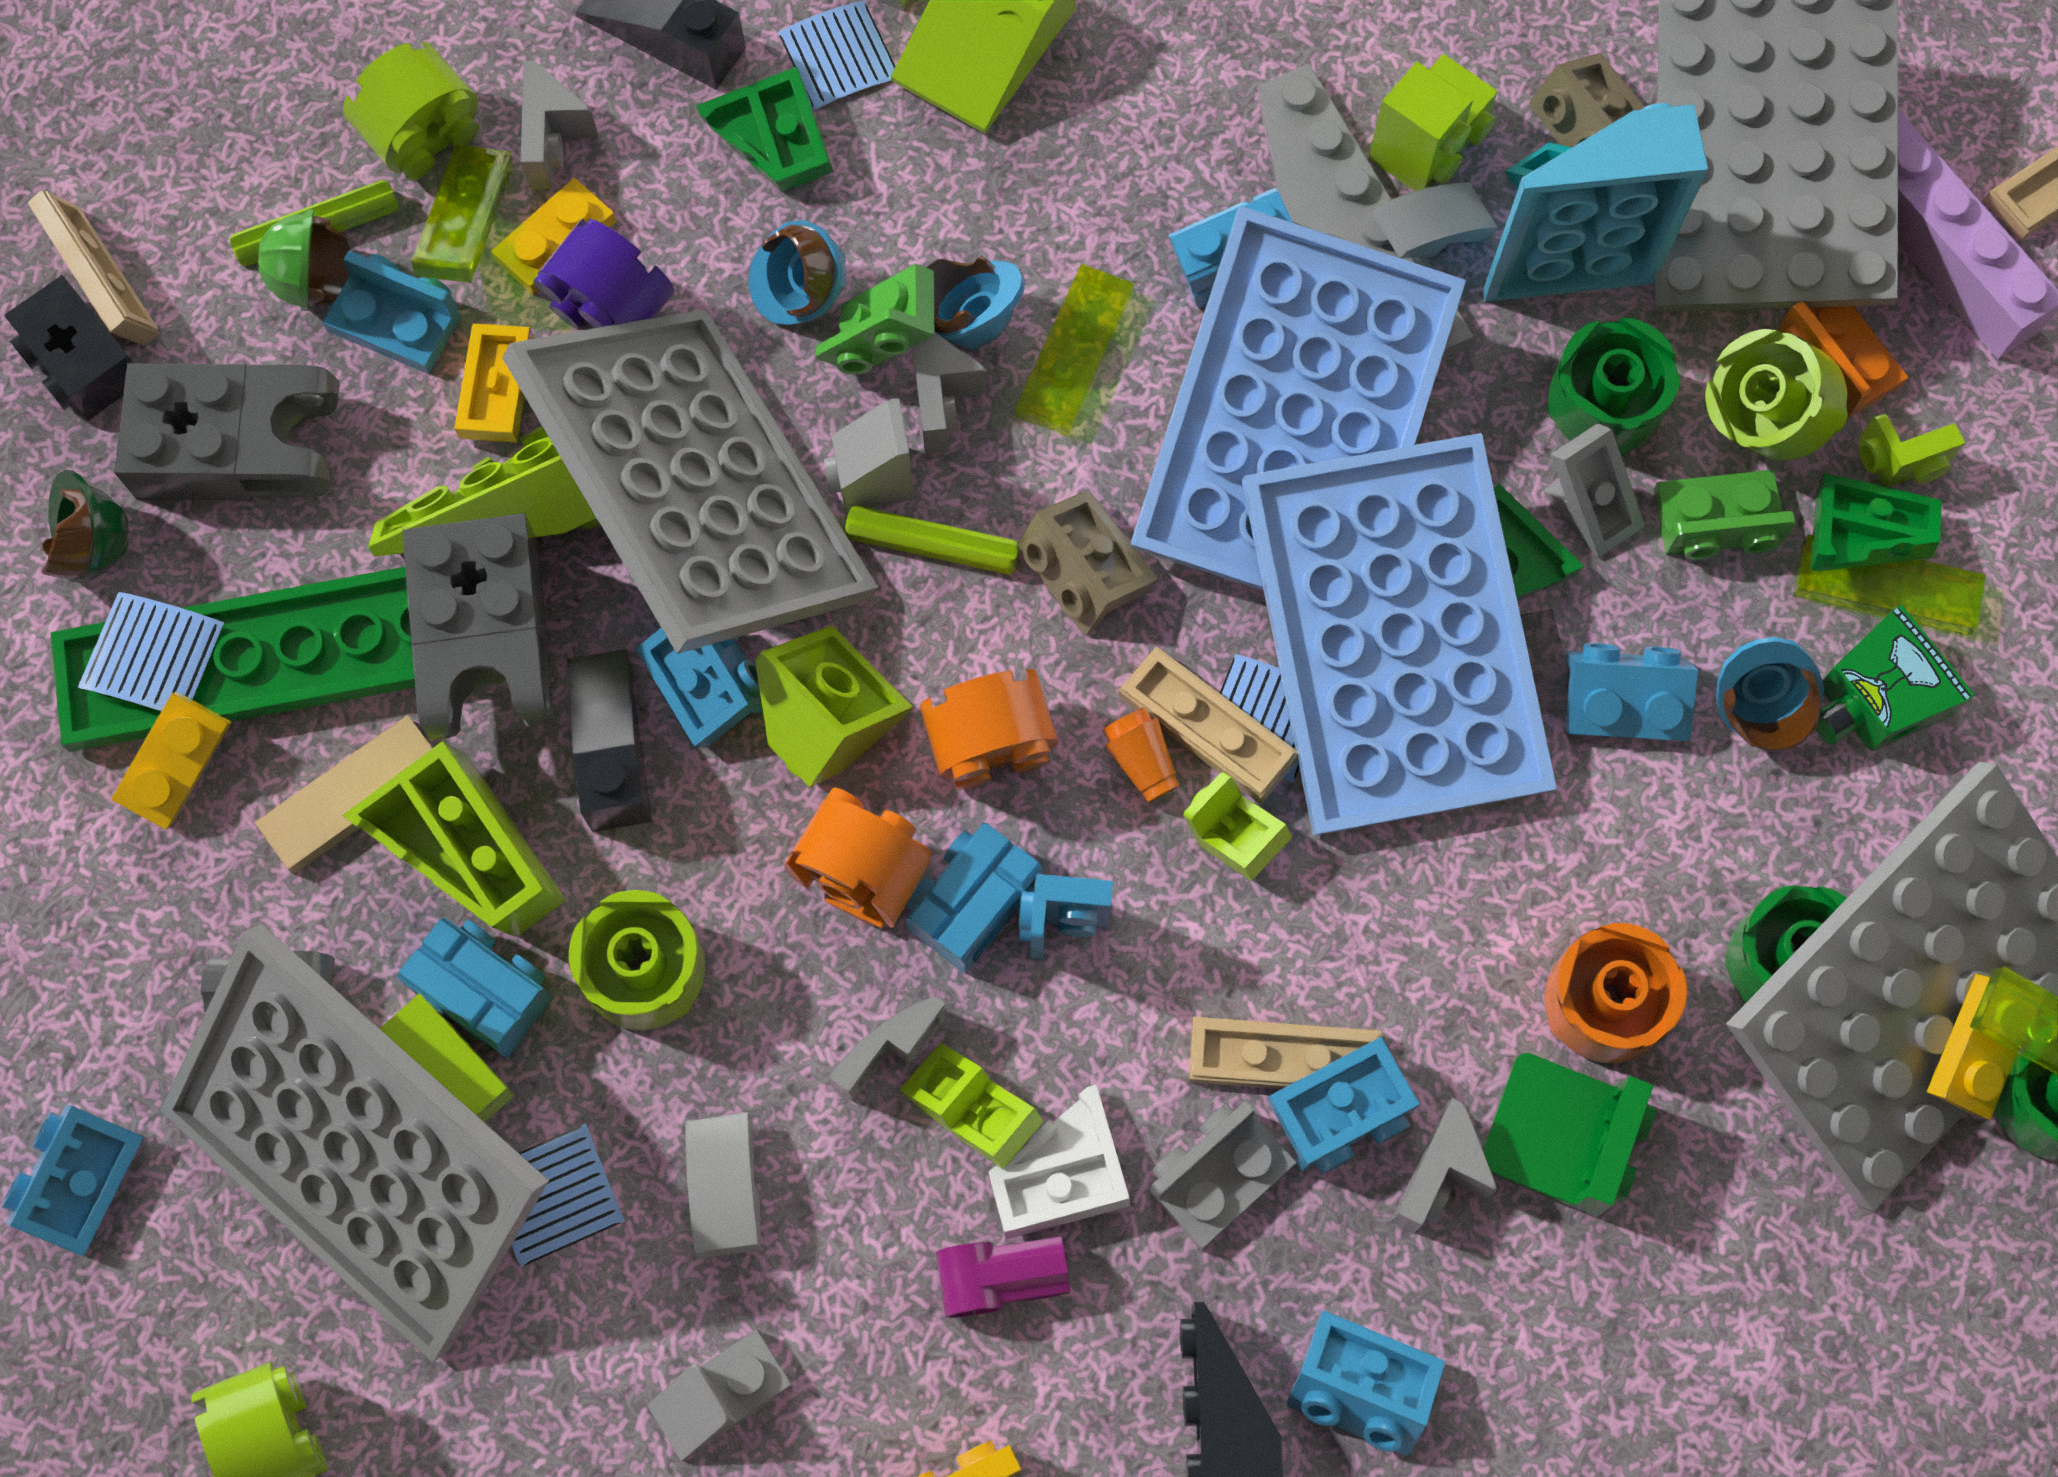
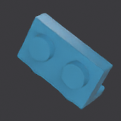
(1630, 693)

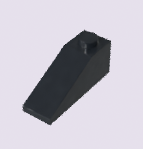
(688, 35)
(607, 742)

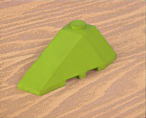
(527, 483)

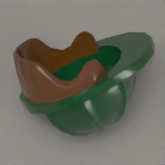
(85, 530)

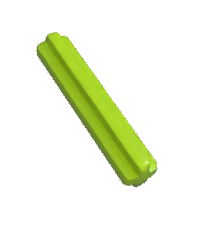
(343, 211)
(932, 539)

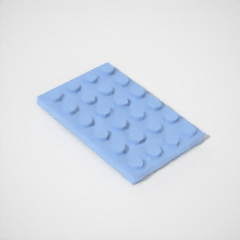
(1296, 363)
(1398, 634)

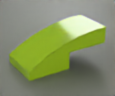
(971, 1105)

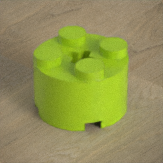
(412, 108)
(1770, 422)
(614, 936)
(255, 1426)

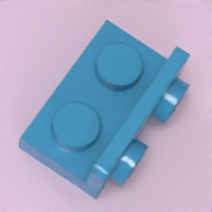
(393, 312)
(704, 686)
(1070, 902)
(1343, 1106)
(72, 1178)
(1366, 1384)

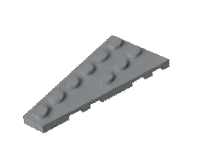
(1325, 172)

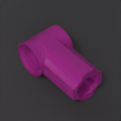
(989, 1276)

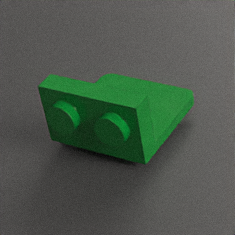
(1568, 1133)

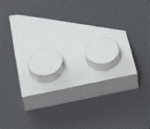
(1062, 1172)

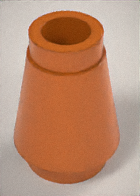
(1142, 753)

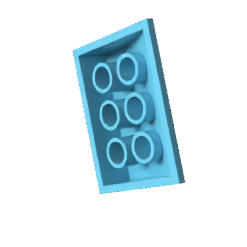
(1602, 208)

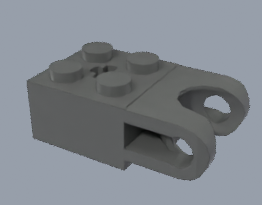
(221, 431)
(479, 637)

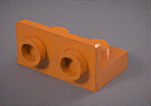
(1851, 343)

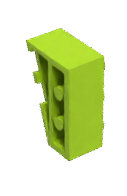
(461, 838)

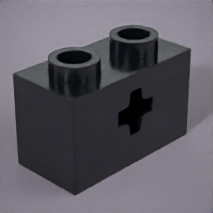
(60, 323)

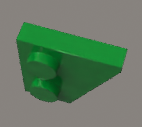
(772, 129)
(1871, 525)

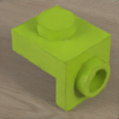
(1918, 458)
(1235, 827)

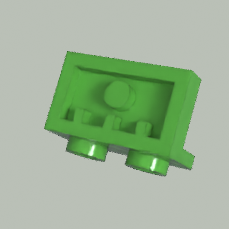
(882, 322)
(1721, 513)

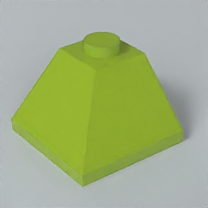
(824, 704)

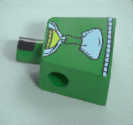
(1890, 686)

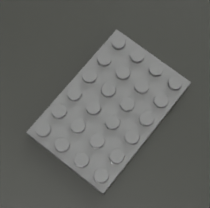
(1796, 150)
(689, 477)
(1875, 991)
(351, 1143)

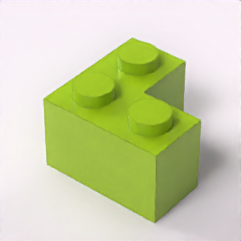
(1430, 122)
(447, 1057)

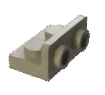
(1582, 99)
(1085, 560)

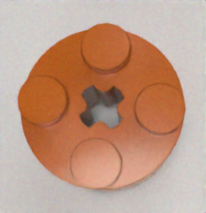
(990, 726)
(860, 859)
(1645, 980)

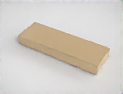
(94, 268)
(1209, 725)
(313, 818)
(1266, 1051)

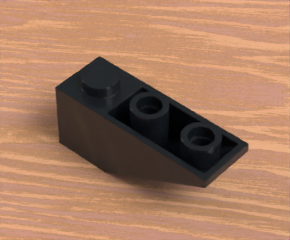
(1229, 1418)

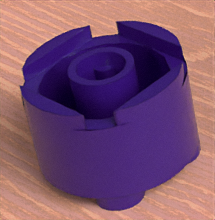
(600, 279)

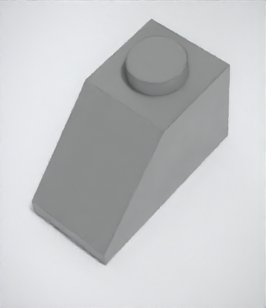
(872, 459)

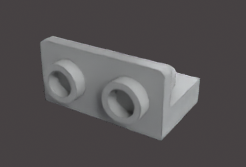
(1220, 1174)

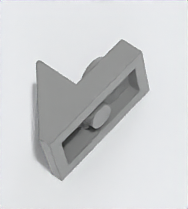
(549, 116)
(940, 376)
(1595, 490)
(1450, 1154)
(718, 1394)

